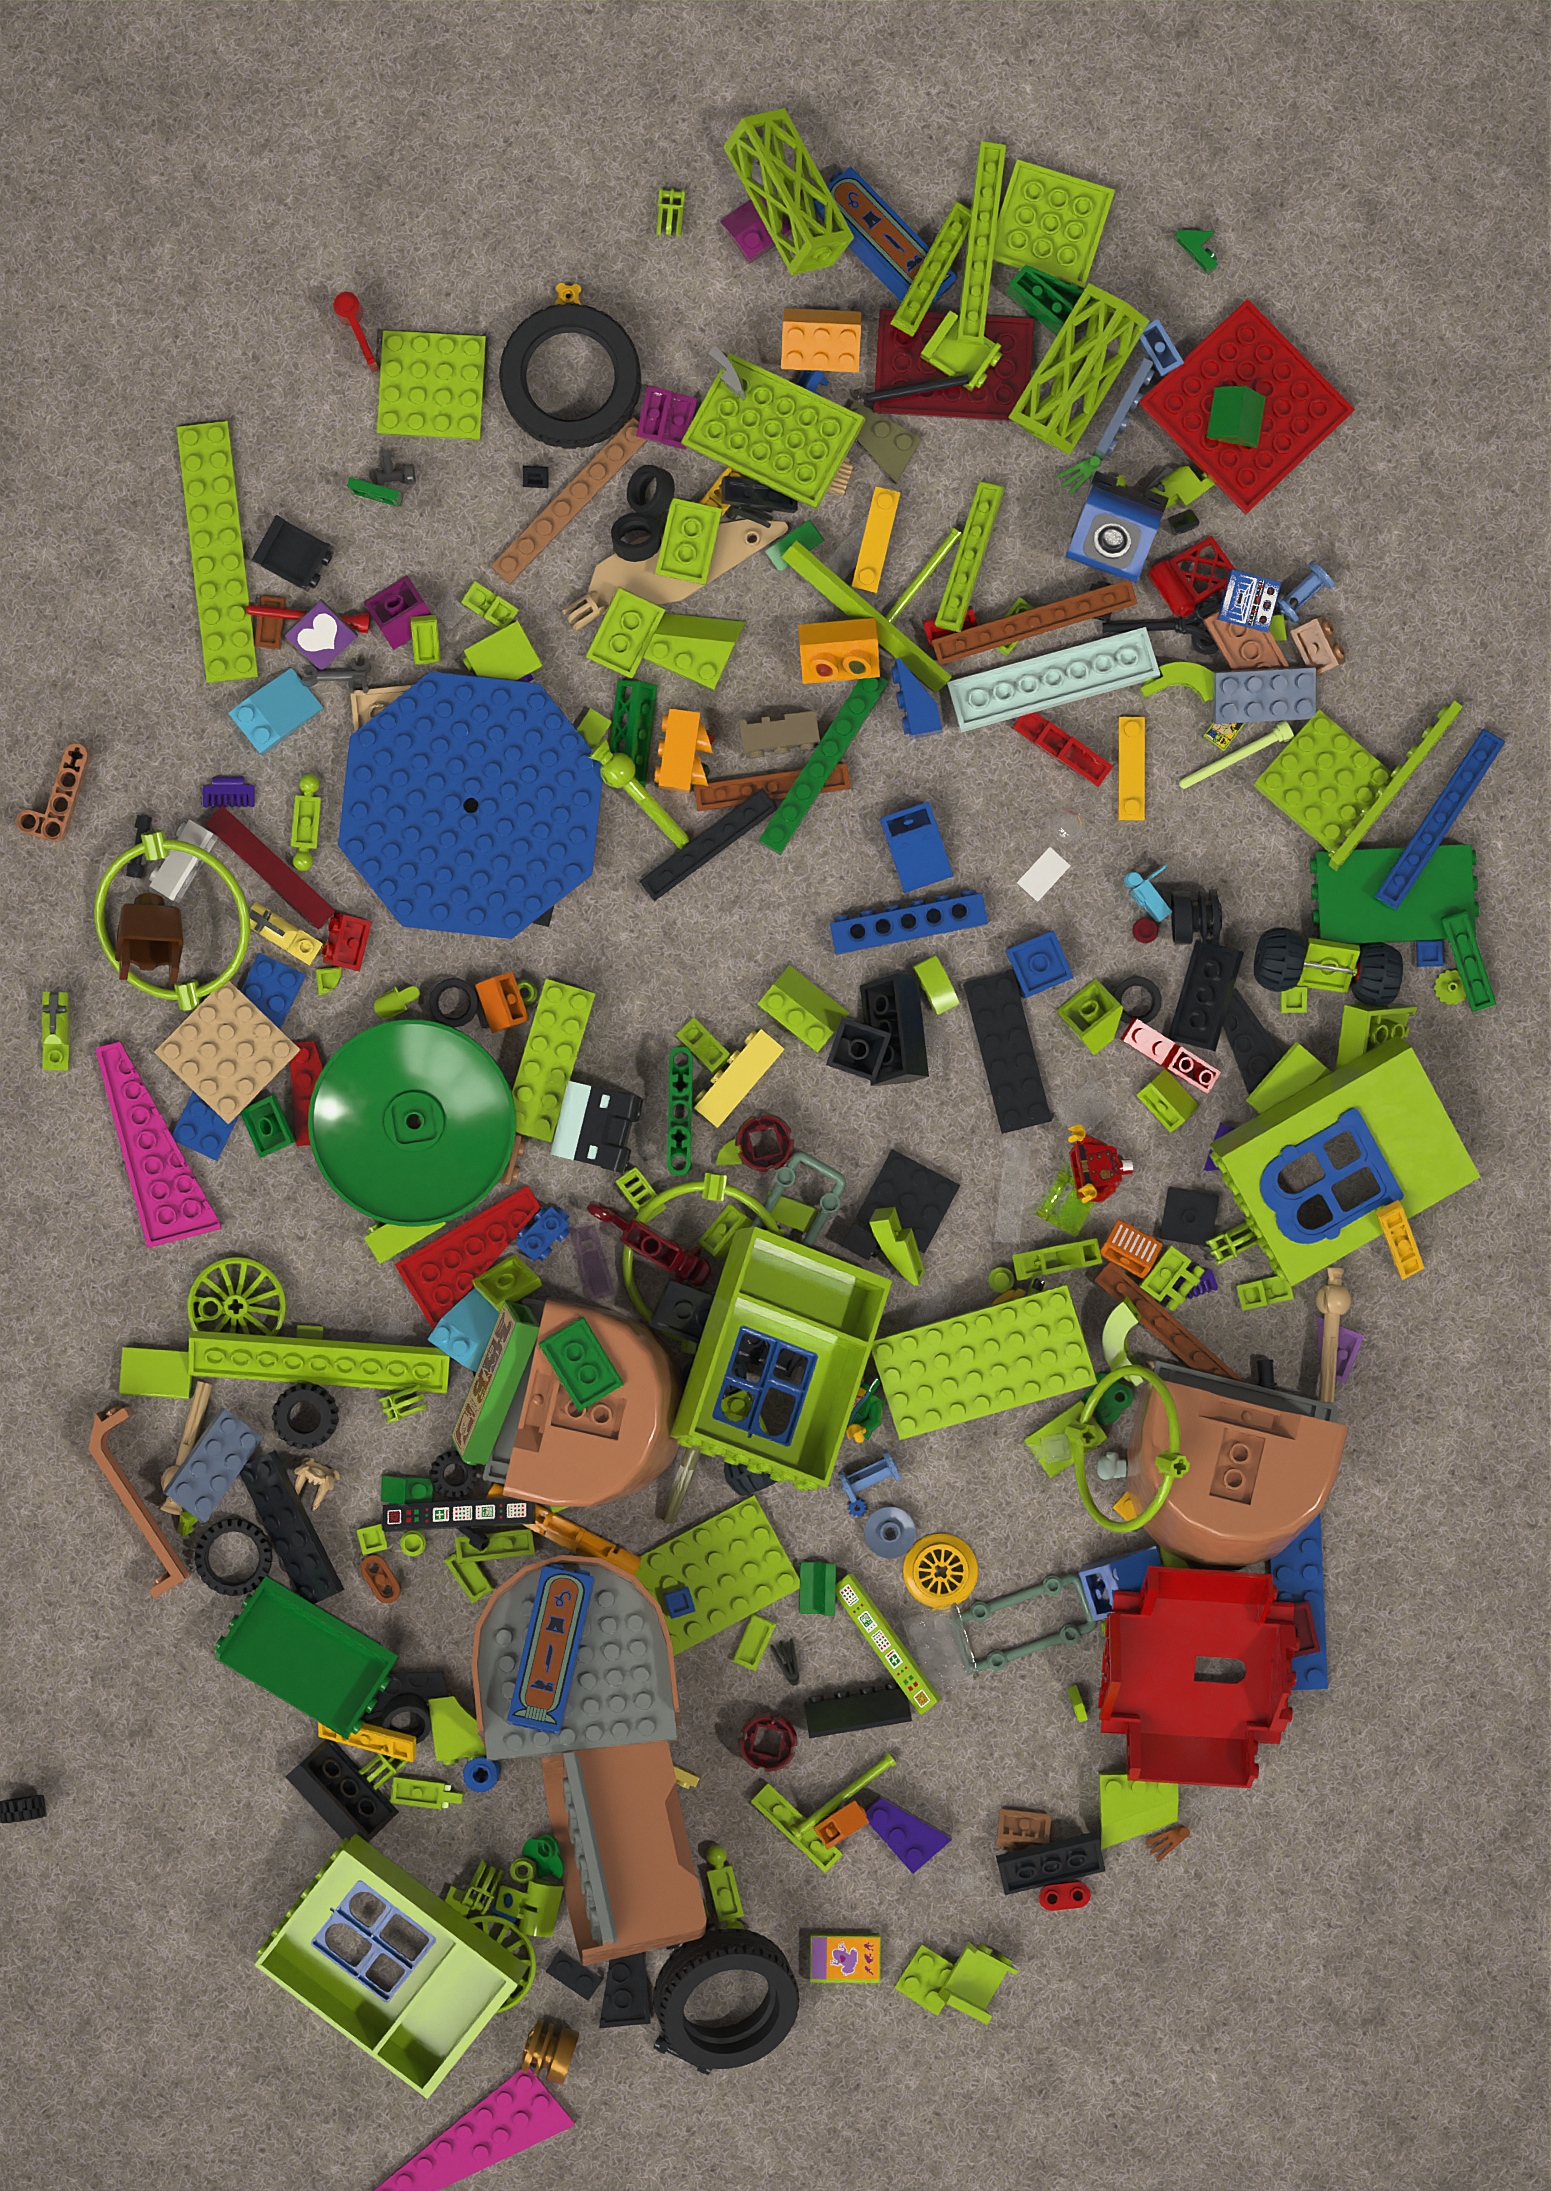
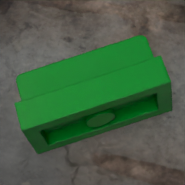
(817, 1588)

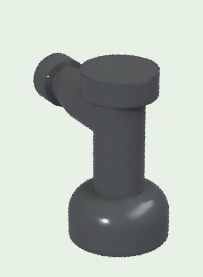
(389, 475)

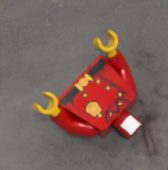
(1095, 1166)

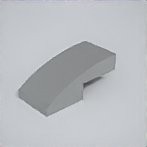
(730, 376)

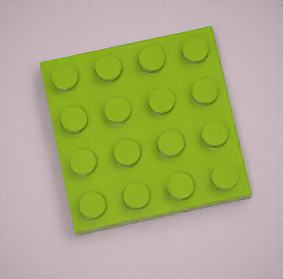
(1051, 223)
(431, 385)
(1323, 780)

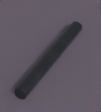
(917, 388)

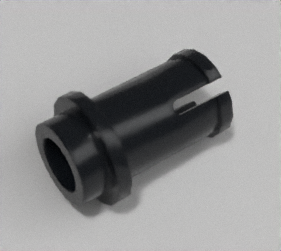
(1266, 1374)

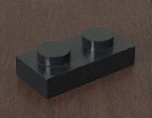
(574, 1975)

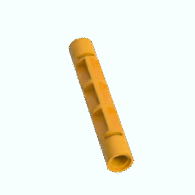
(575, 1537)

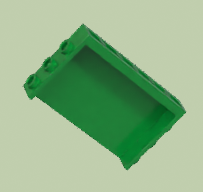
(1353, 915)
(306, 1657)

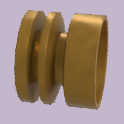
(549, 2051)

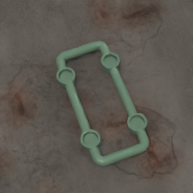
(829, 1202)
(1068, 1633)

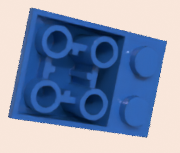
(920, 709)
(916, 847)
(1113, 1574)

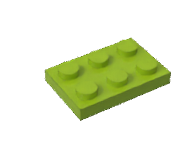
(688, 541)
(625, 632)

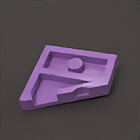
(1348, 1348)

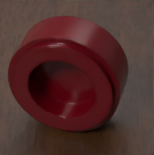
(1145, 930)

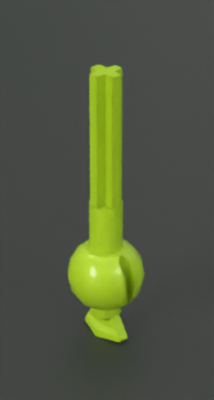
(618, 772)

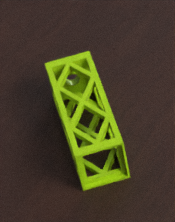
(822, 244)
(1087, 381)

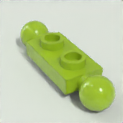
(306, 822)
(724, 1888)

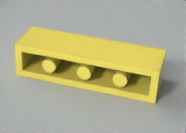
(738, 1078)

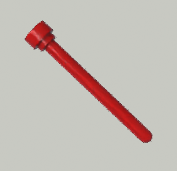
(358, 621)

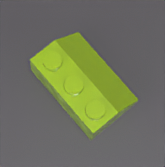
(803, 1008)
(1289, 1076)

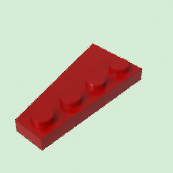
(304, 1074)

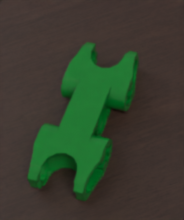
(680, 1097)

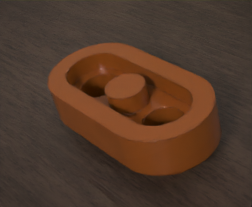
(379, 1579)

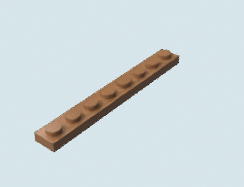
(569, 502)

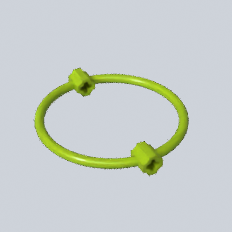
(155, 847)
(713, 1188)
(1168, 1462)

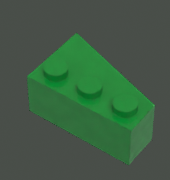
(1044, 297)

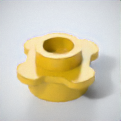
(563, 290)

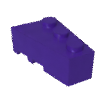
(905, 1833)

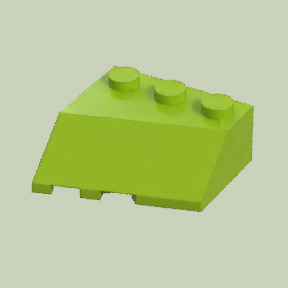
(694, 647)
(1370, 1026)
(1133, 1807)

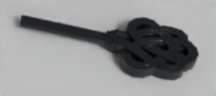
(1178, 625)

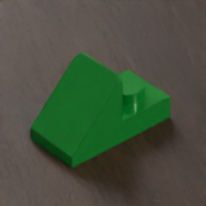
(1192, 243)
(406, 1490)

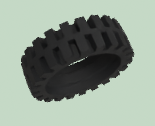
(202, 1557)

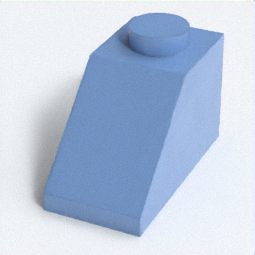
(1159, 348)

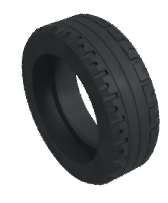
(560, 320)
(747, 2039)

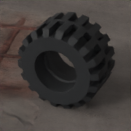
(283, 1422)

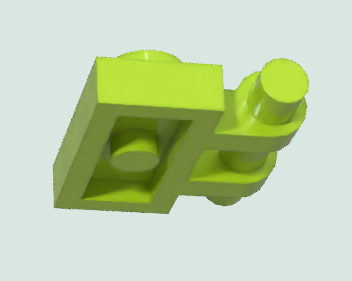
(1165, 1274)

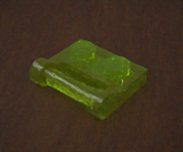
(1073, 1211)

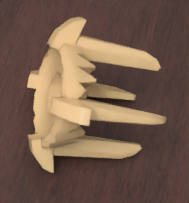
(318, 1474)

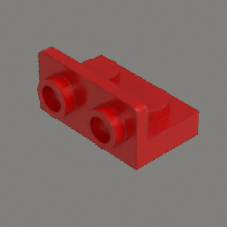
(346, 941)

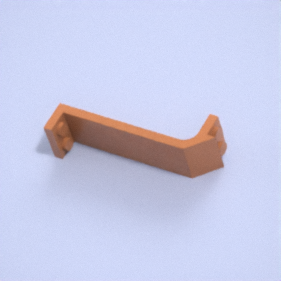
(98, 1448)

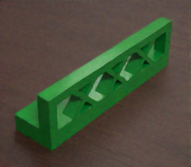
(638, 730)

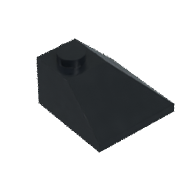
(858, 1048)

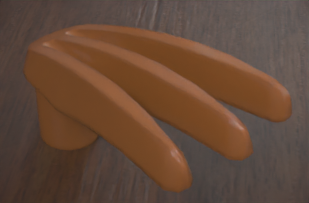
(1175, 1836)

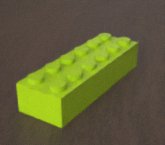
(550, 1058)

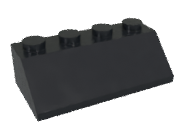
(896, 1007)
(856, 1711)
(341, 1793)

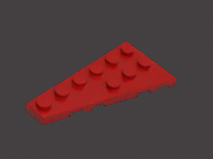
(445, 1268)

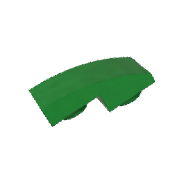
(805, 534)

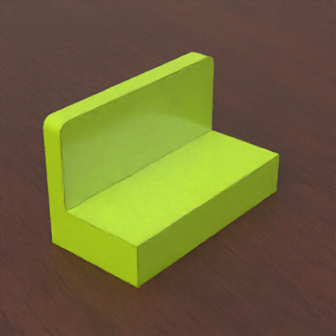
(1168, 1100)

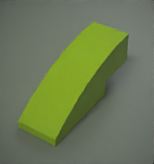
(897, 1244)

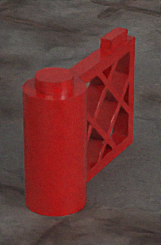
(350, 313)
(1173, 582)

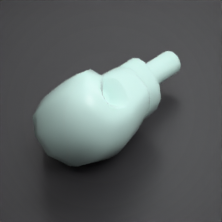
(1111, 1466)

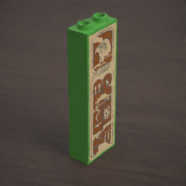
(495, 1383)

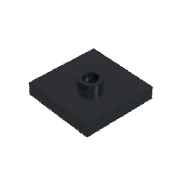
(1188, 1217)

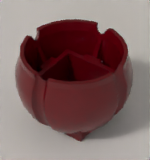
(764, 1122)
(765, 1760)

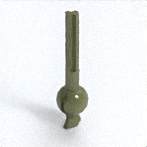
(680, 1484)

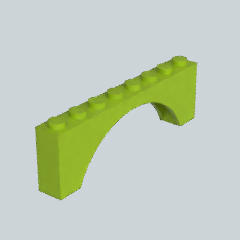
(454, 1730)

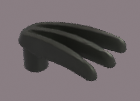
(751, 514)
(789, 1669)

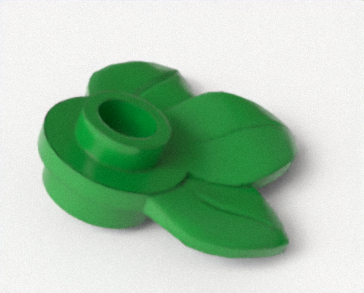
(1108, 1407)
(546, 1854)

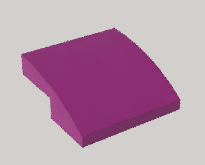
(665, 417)

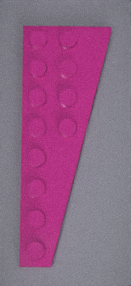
(161, 1180)
(499, 2126)

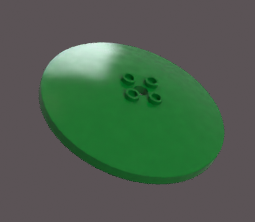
(364, 1133)

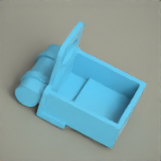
(1146, 895)

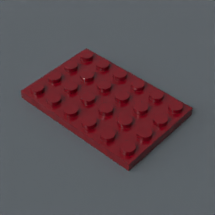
(901, 365)

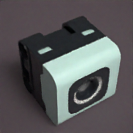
(596, 1126)

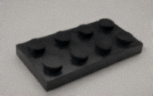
(1205, 995)
(1050, 1863)

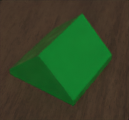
(1236, 415)
(268, 1126)

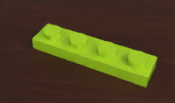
(785, 1816)

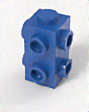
(550, 1226)

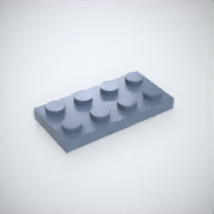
(1128, 403)
(1264, 694)
(212, 1465)

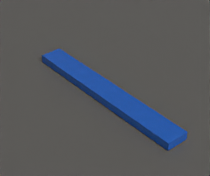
(1439, 819)

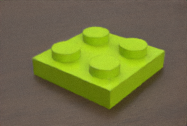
(507, 1282)
(925, 1978)

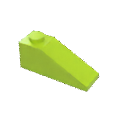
(392, 1239)

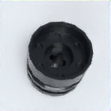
(1195, 917)

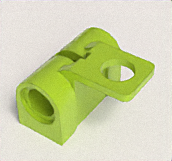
(535, 1908)

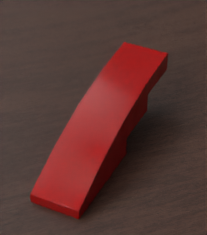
(1063, 747)

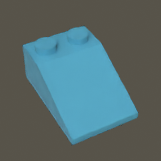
(275, 711)
(466, 1330)

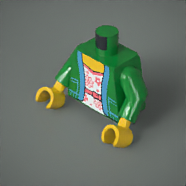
(866, 1411)

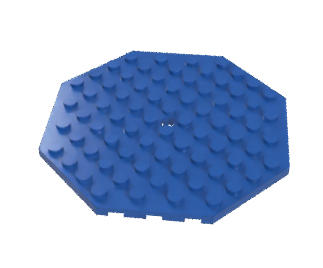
(408, 794)

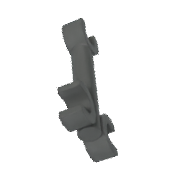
(356, 677)

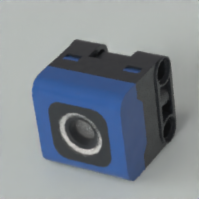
(1116, 527)

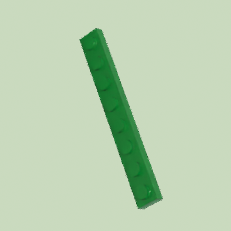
(822, 763)

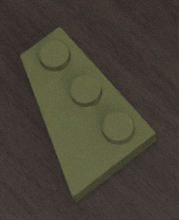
(886, 441)

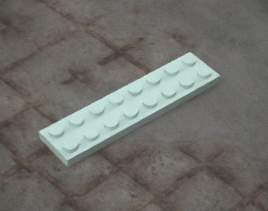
(1053, 679)

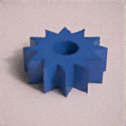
(857, 1512)

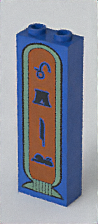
(879, 234)
(551, 1649)

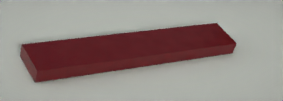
(270, 867)

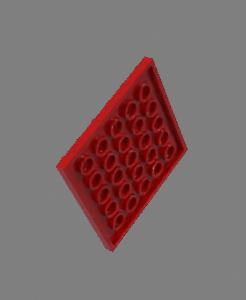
(1297, 411)

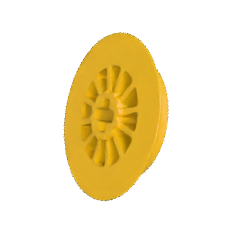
(943, 1542)

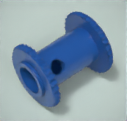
(477, 1783)

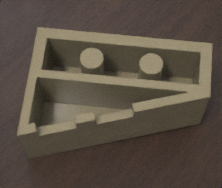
(779, 734)

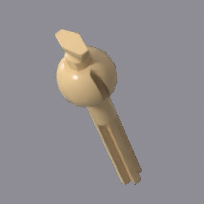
(1332, 1301)
(188, 1441)

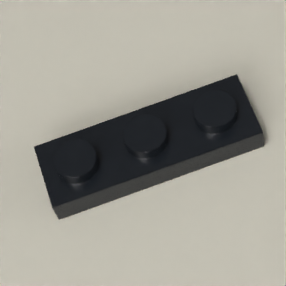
(755, 495)

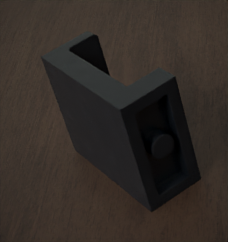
(293, 554)

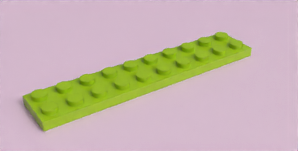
(217, 552)
(317, 1361)

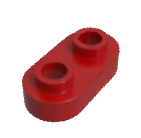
(1064, 1893)

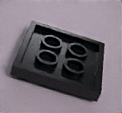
(915, 1192)

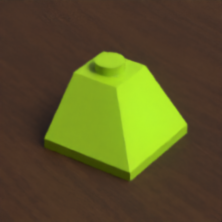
(1092, 1016)

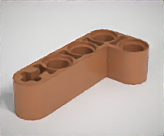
(59, 791)

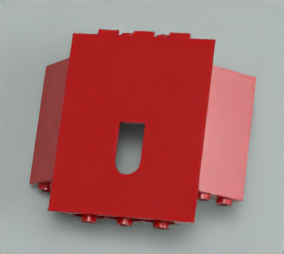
(1190, 1727)

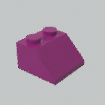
(749, 231)
(394, 608)

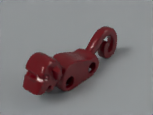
(656, 1246)

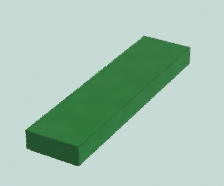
(1468, 960)

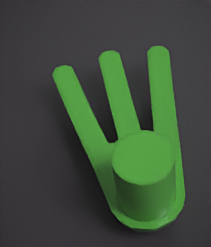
(1086, 468)

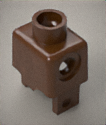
(149, 936)

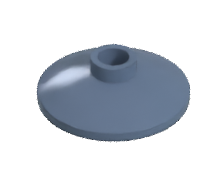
(892, 1546)

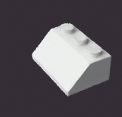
(180, 867)

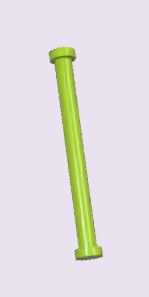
(924, 574)
(843, 1796)

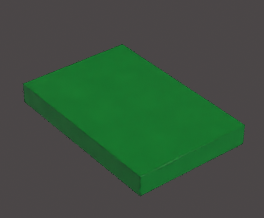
(581, 1363)

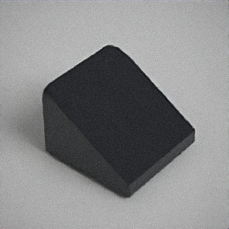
(1183, 522)

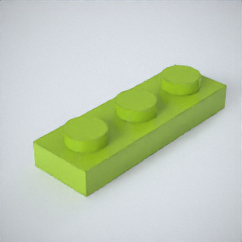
(501, 1546)

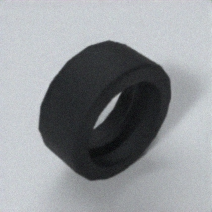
(663, 494)
(633, 522)
(1152, 989)
(434, 1002)
(408, 1704)

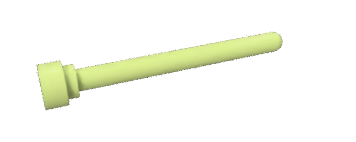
(1280, 733)

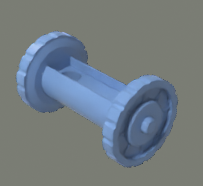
(1304, 591)
(869, 1476)

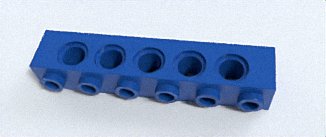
(974, 917)

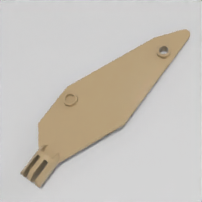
(640, 576)

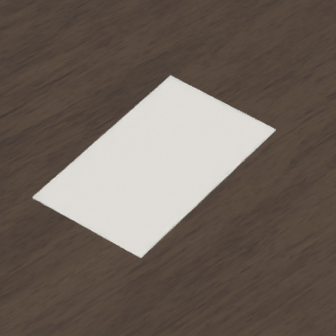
(1043, 874)

